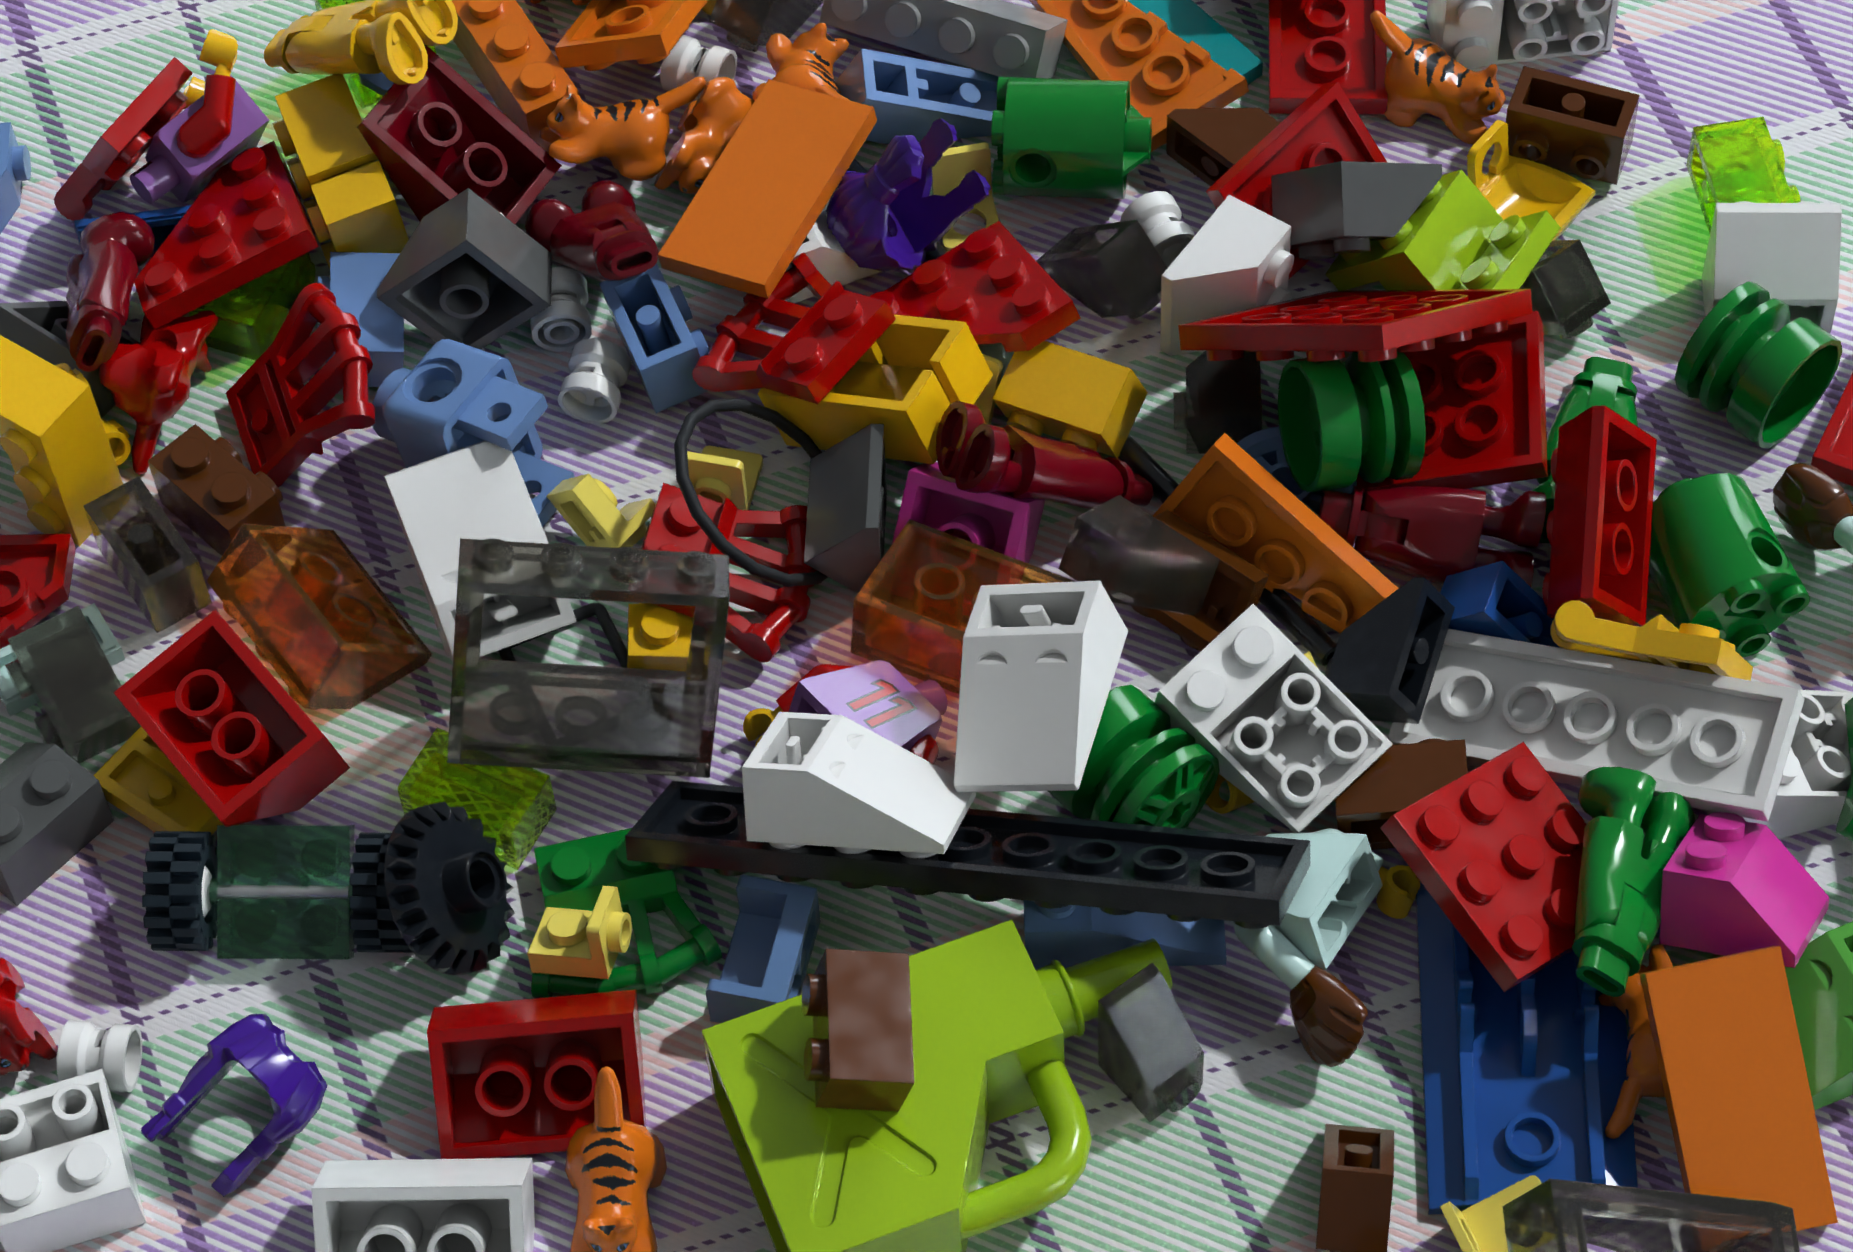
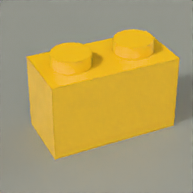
(1070, 397)

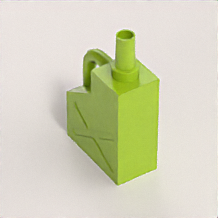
(909, 1179)

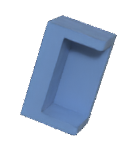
(766, 949)

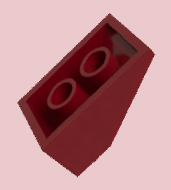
(451, 138)

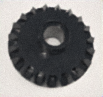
(447, 889)

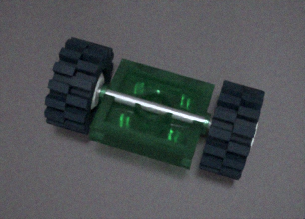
(271, 891)

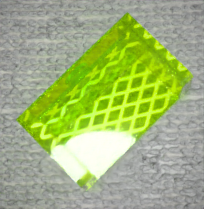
(508, 800)

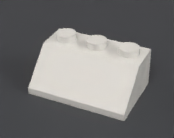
(424, 1205)

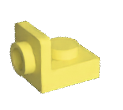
(593, 513)
(581, 940)

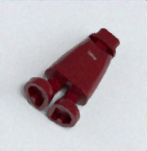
(600, 240)
(102, 285)
(1029, 466)
(1435, 528)

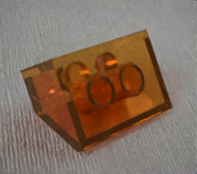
(922, 600)
(315, 615)

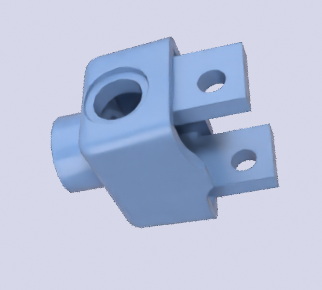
(462, 399)

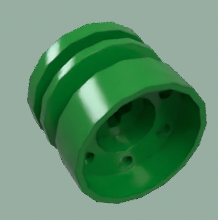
(1758, 364)
(1351, 421)
(1142, 767)

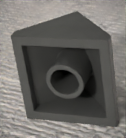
(848, 508)

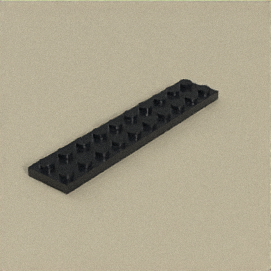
(1002, 857)

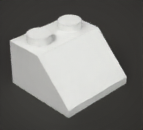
(1227, 267)

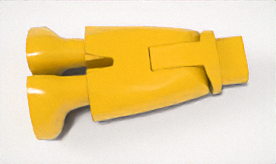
(365, 39)

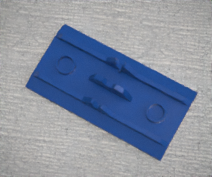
(1514, 1075)

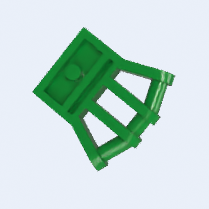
(573, 879)

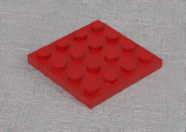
(1356, 321)

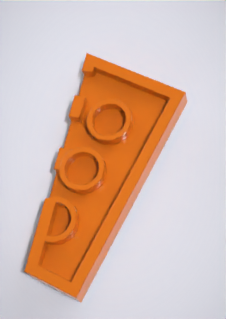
(1164, 71)
(1275, 531)

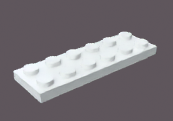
(1577, 711)

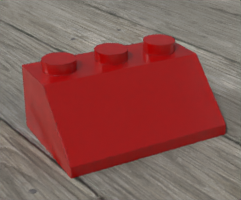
(1601, 517)
(230, 726)
(527, 1070)

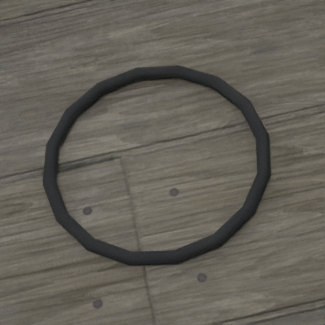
(693, 502)

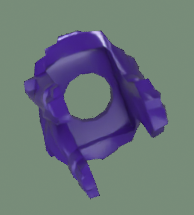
(887, 213)
(292, 1085)

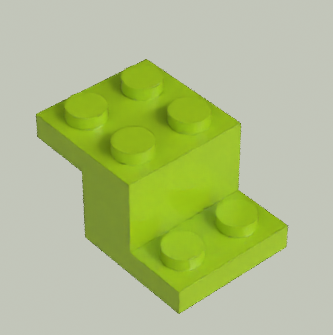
(1451, 245)

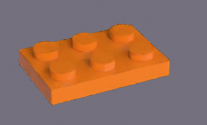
(625, 31)

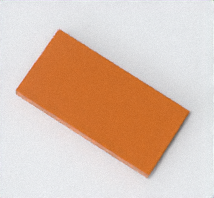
(767, 188)
(1739, 1083)

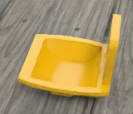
(1523, 185)

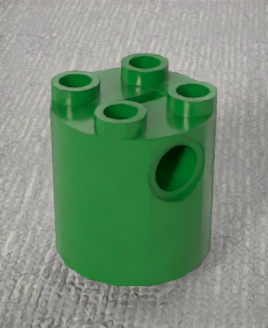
(1066, 138)
(1722, 561)

